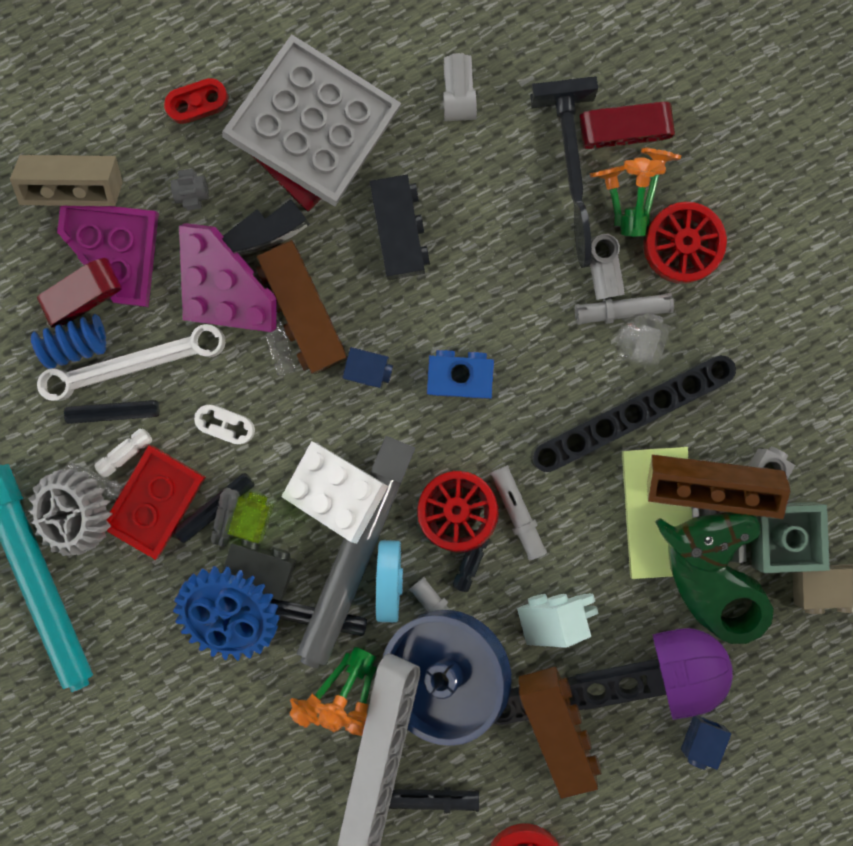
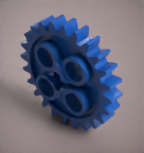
(226, 613)

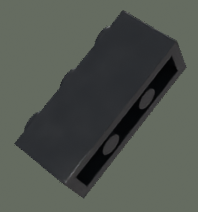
(399, 227)

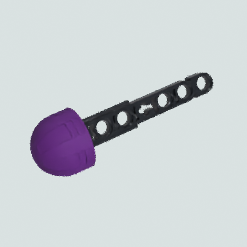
(689, 670)

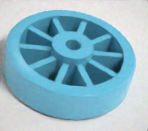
(388, 581)

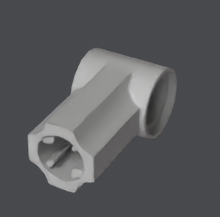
(459, 96)
(606, 271)

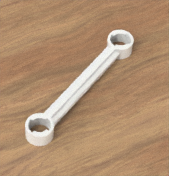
(130, 363)

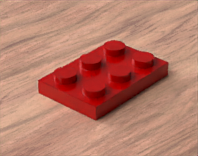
(154, 502)

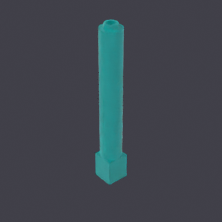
(39, 588)

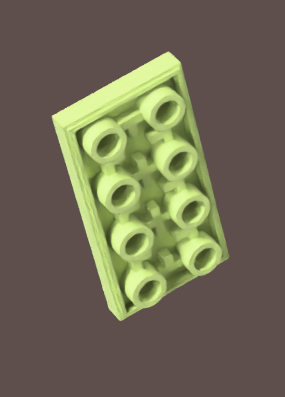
(646, 545)

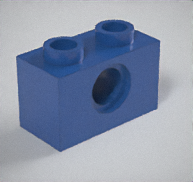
(480, 375)

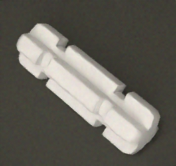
(123, 452)

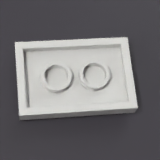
(334, 492)

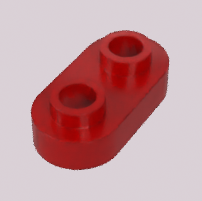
(196, 97)

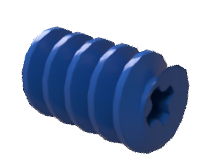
(70, 344)

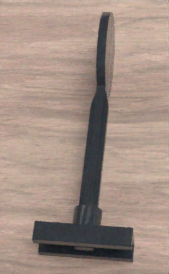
(564, 96)

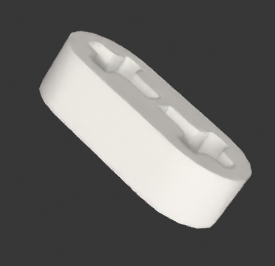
(222, 431)

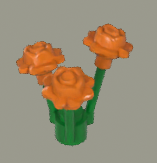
(332, 714)

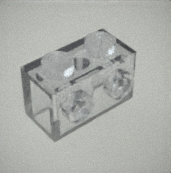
(643, 340)

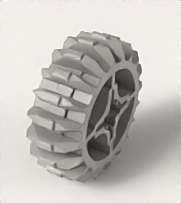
(67, 492)

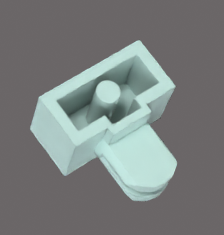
(556, 619)

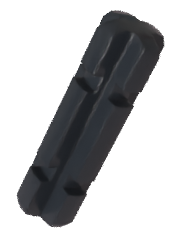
(469, 568)

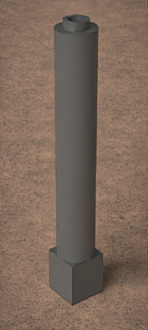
(353, 560)

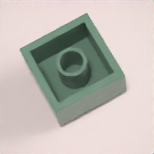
(794, 542)

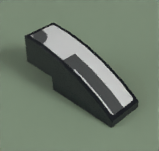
(258, 233)

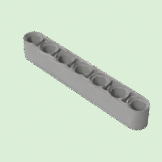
(379, 752)

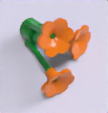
(636, 218)

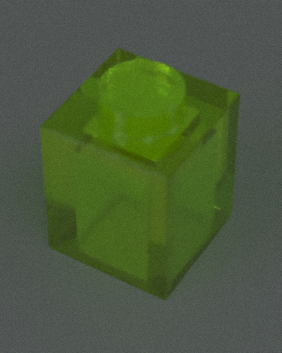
(251, 517)

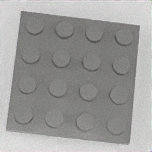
(311, 120)

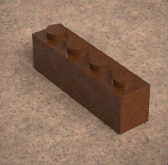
(302, 308)
(718, 486)
(558, 732)

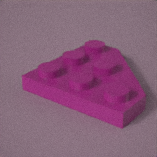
(120, 235)
(220, 284)

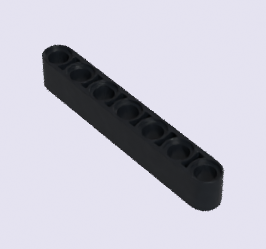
(648, 412)

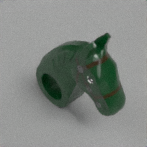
(699, 563)

